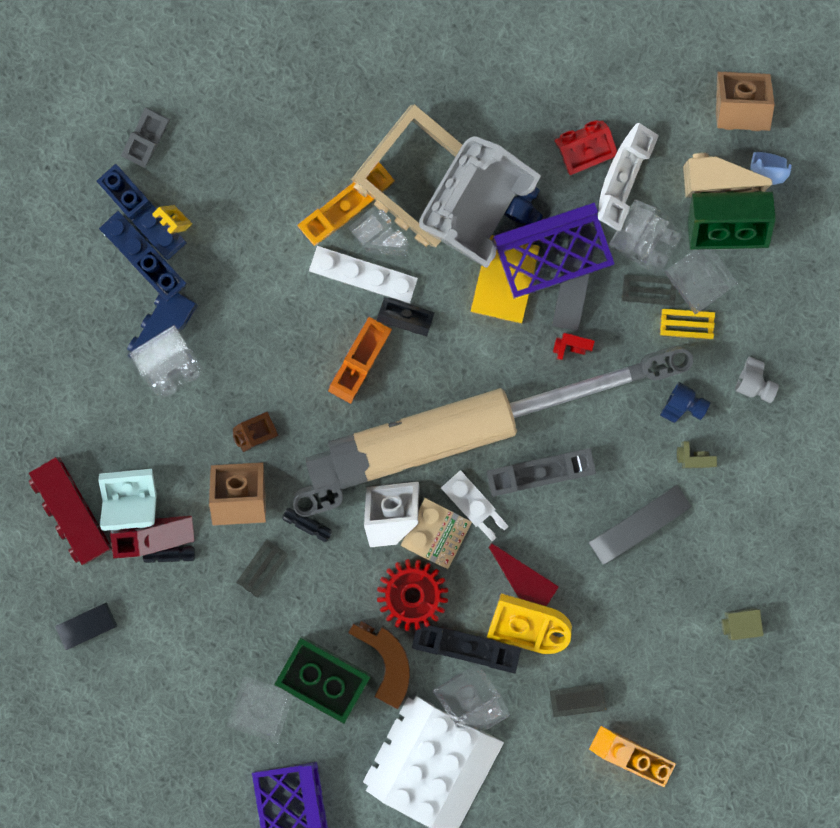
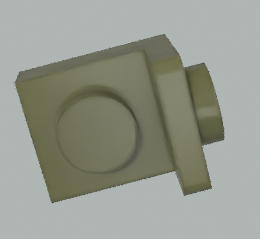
(700, 460)

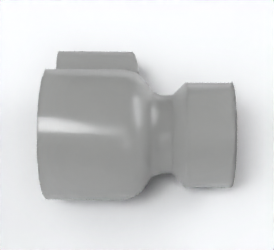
(753, 381)

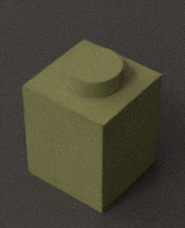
(742, 624)

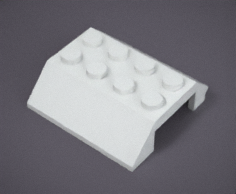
(431, 766)

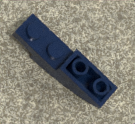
(140, 211)
(142, 256)

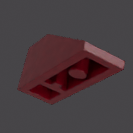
(525, 582)

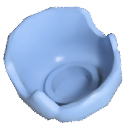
(770, 166)

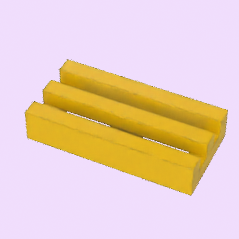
(177, 222)
(710, 325)

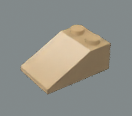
(720, 176)

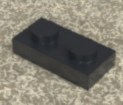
(405, 316)

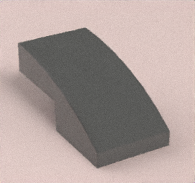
(145, 137)

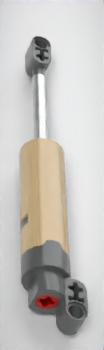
(451, 431)

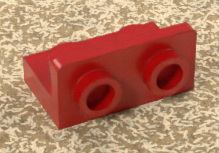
(586, 146)

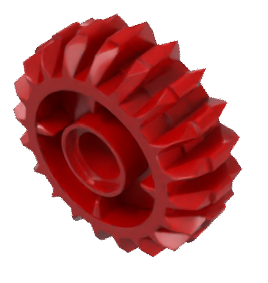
(412, 611)

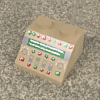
(437, 534)

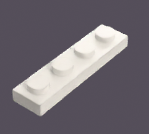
(363, 274)

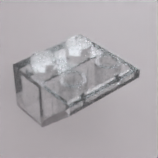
(377, 236)
(647, 237)
(167, 362)

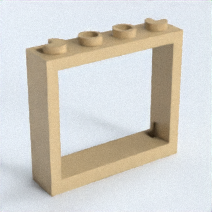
(382, 202)

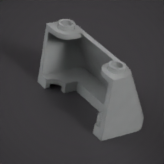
(476, 197)

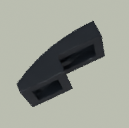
(86, 626)

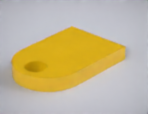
(529, 626)

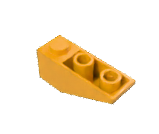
(631, 756)

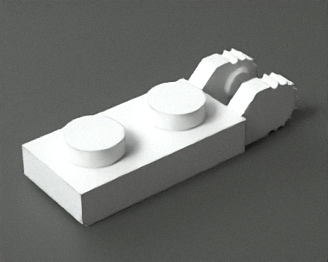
(472, 503)

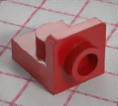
(577, 345)

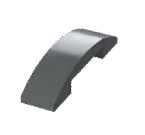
(573, 292)
(541, 472)
(640, 525)

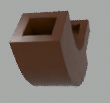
(397, 670)

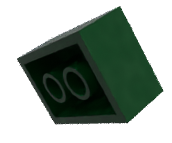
(731, 220)
(322, 679)

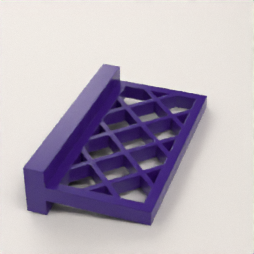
(545, 228)
(310, 796)

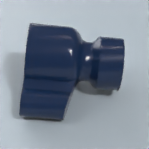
(523, 210)
(683, 401)

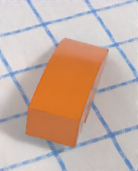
(359, 360)

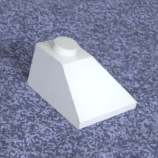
(390, 512)

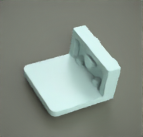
(127, 499)

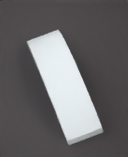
(622, 174)

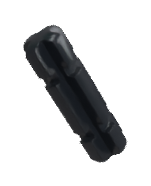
(307, 525)
(171, 555)

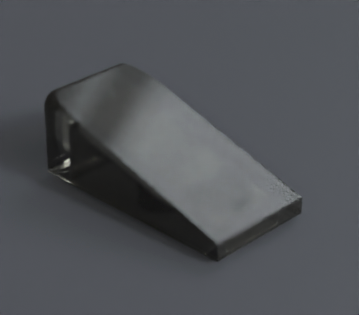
(578, 700)

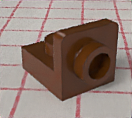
(254, 432)

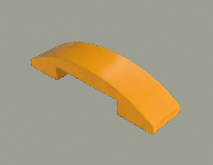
(342, 207)

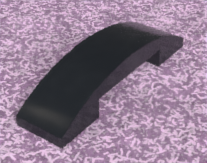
(467, 647)

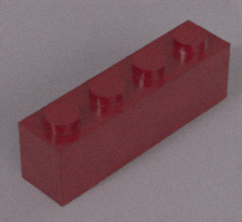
(70, 511)

